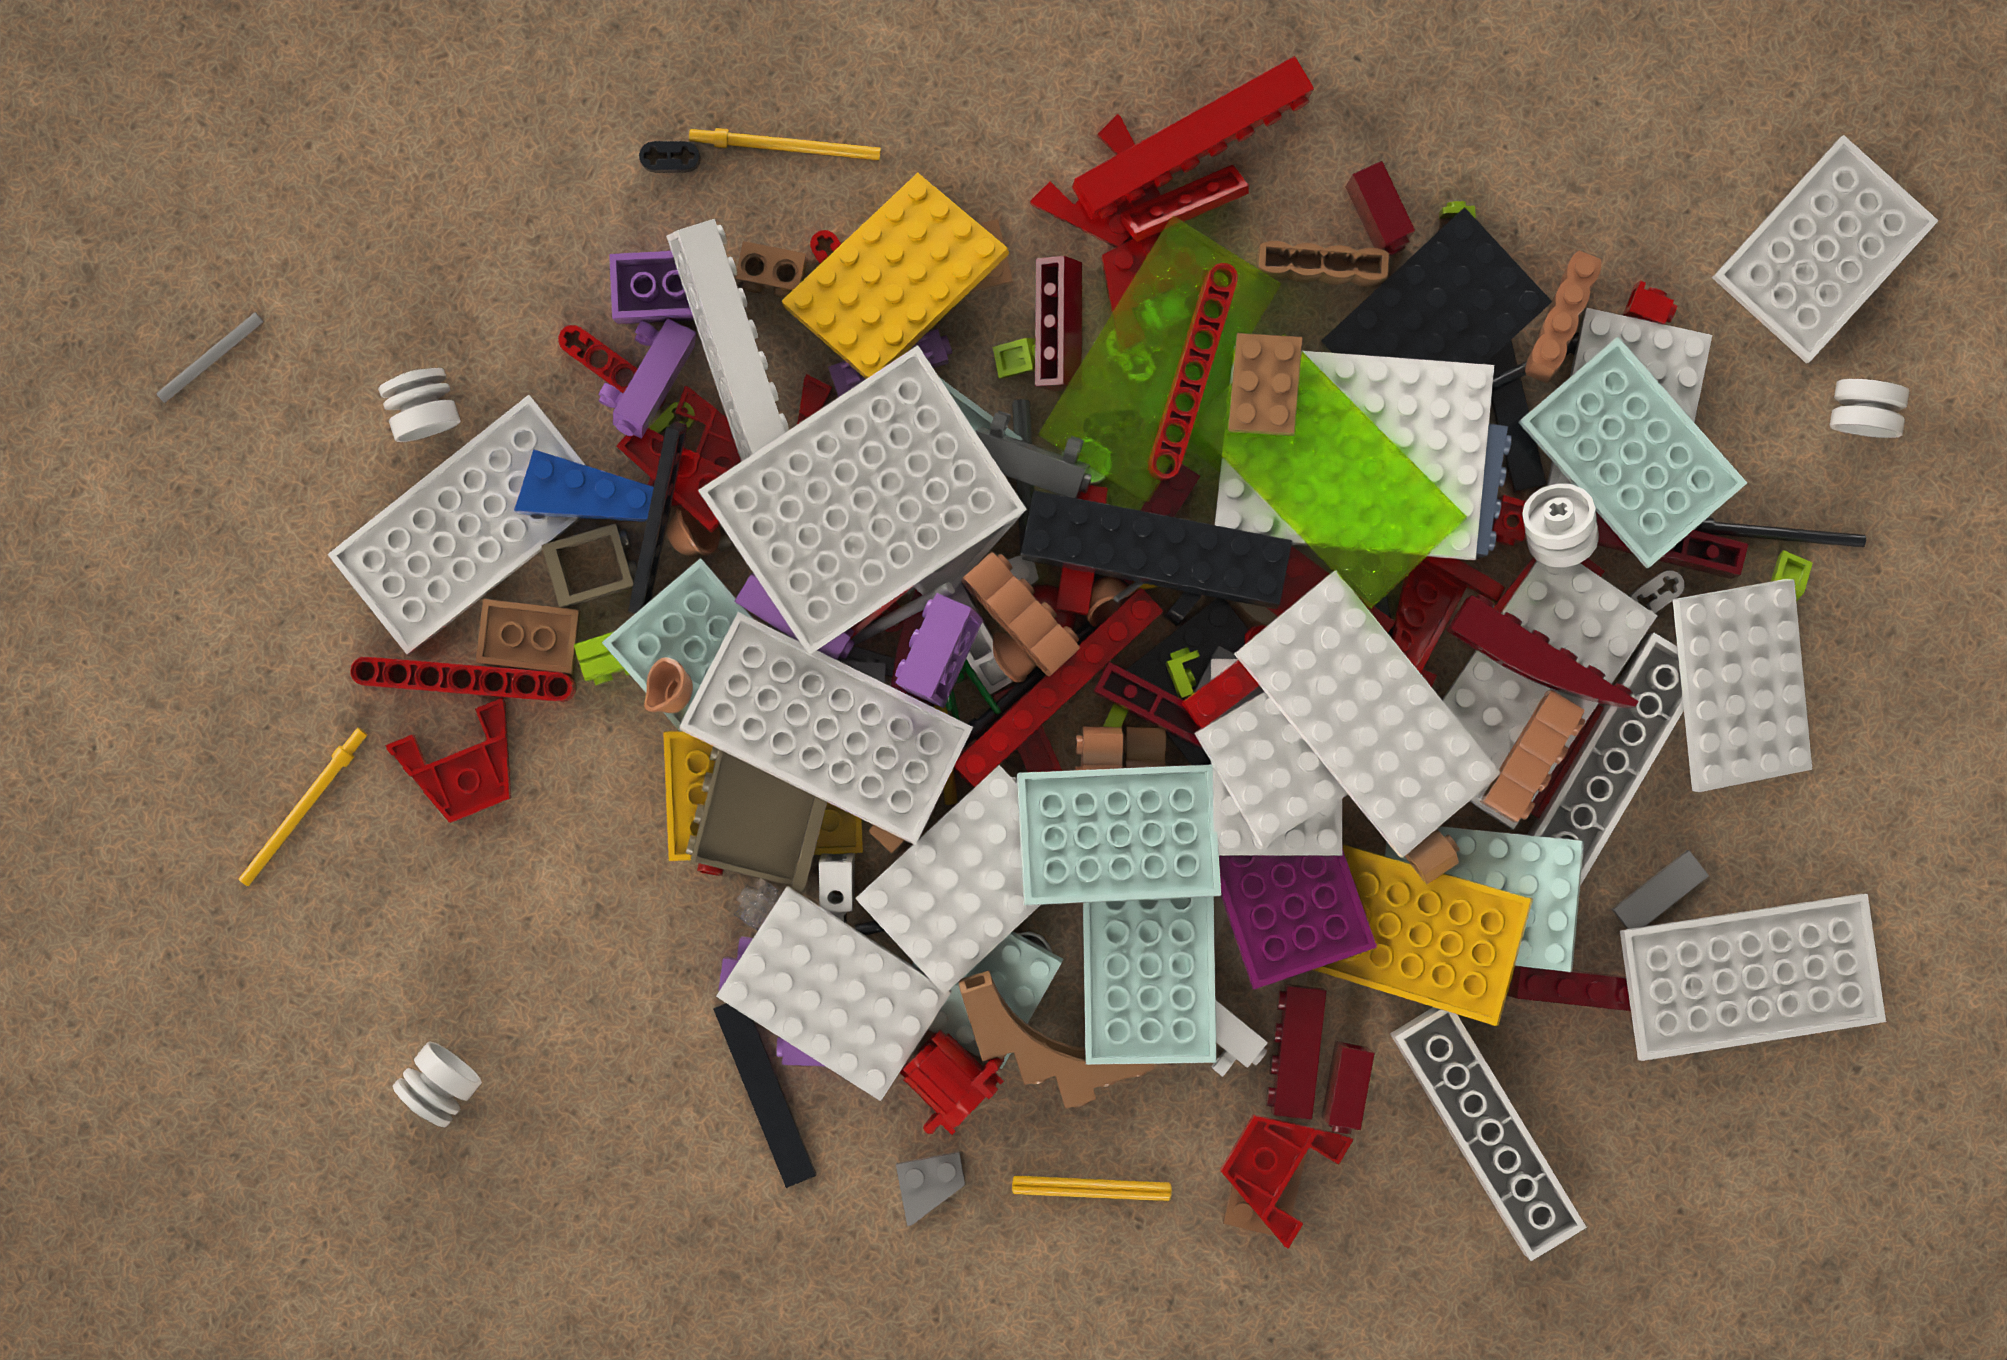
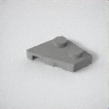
(928, 1183)

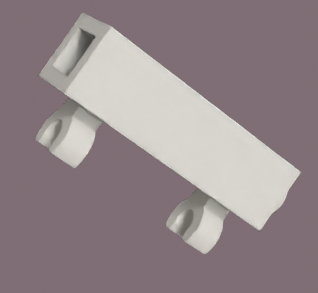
(1237, 1040)

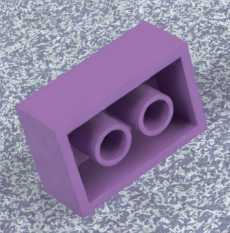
(647, 288)
(938, 649)

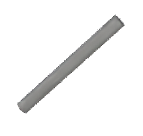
(209, 357)
(901, 613)

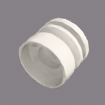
(417, 398)
(433, 1090)

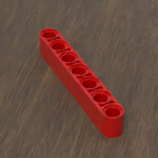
(1203, 360)
(448, 679)

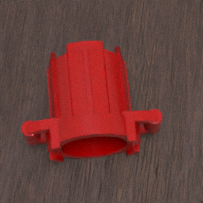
(950, 1080)

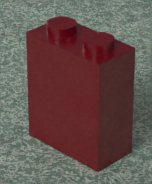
(1380, 208)
(1347, 1087)

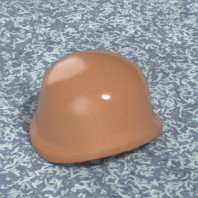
(690, 536)
(1102, 599)
(1011, 657)
(667, 687)

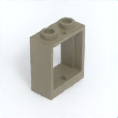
(558, 571)

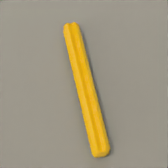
(1092, 1188)

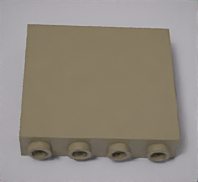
(755, 823)

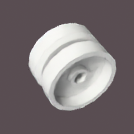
(1869, 408)
(1560, 525)

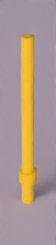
(722, 138)
(341, 757)

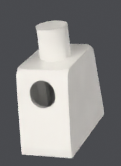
(838, 874)

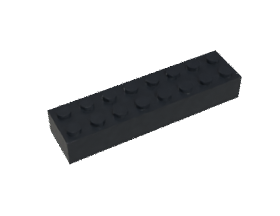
(1156, 549)

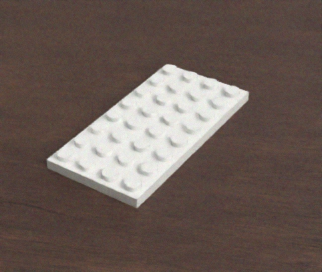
(455, 530)
(1575, 613)
(1367, 713)
(826, 728)
(1752, 976)

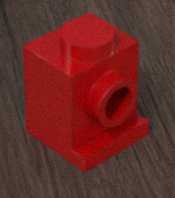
(1650, 304)
(1504, 533)

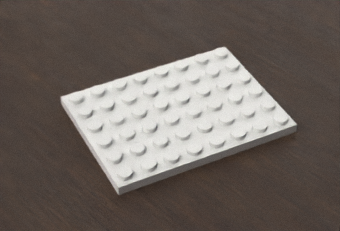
(1426, 409)
(862, 500)

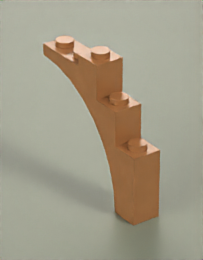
(1038, 1056)

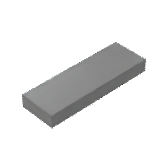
(1660, 891)

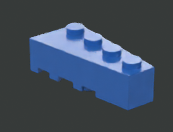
(576, 490)

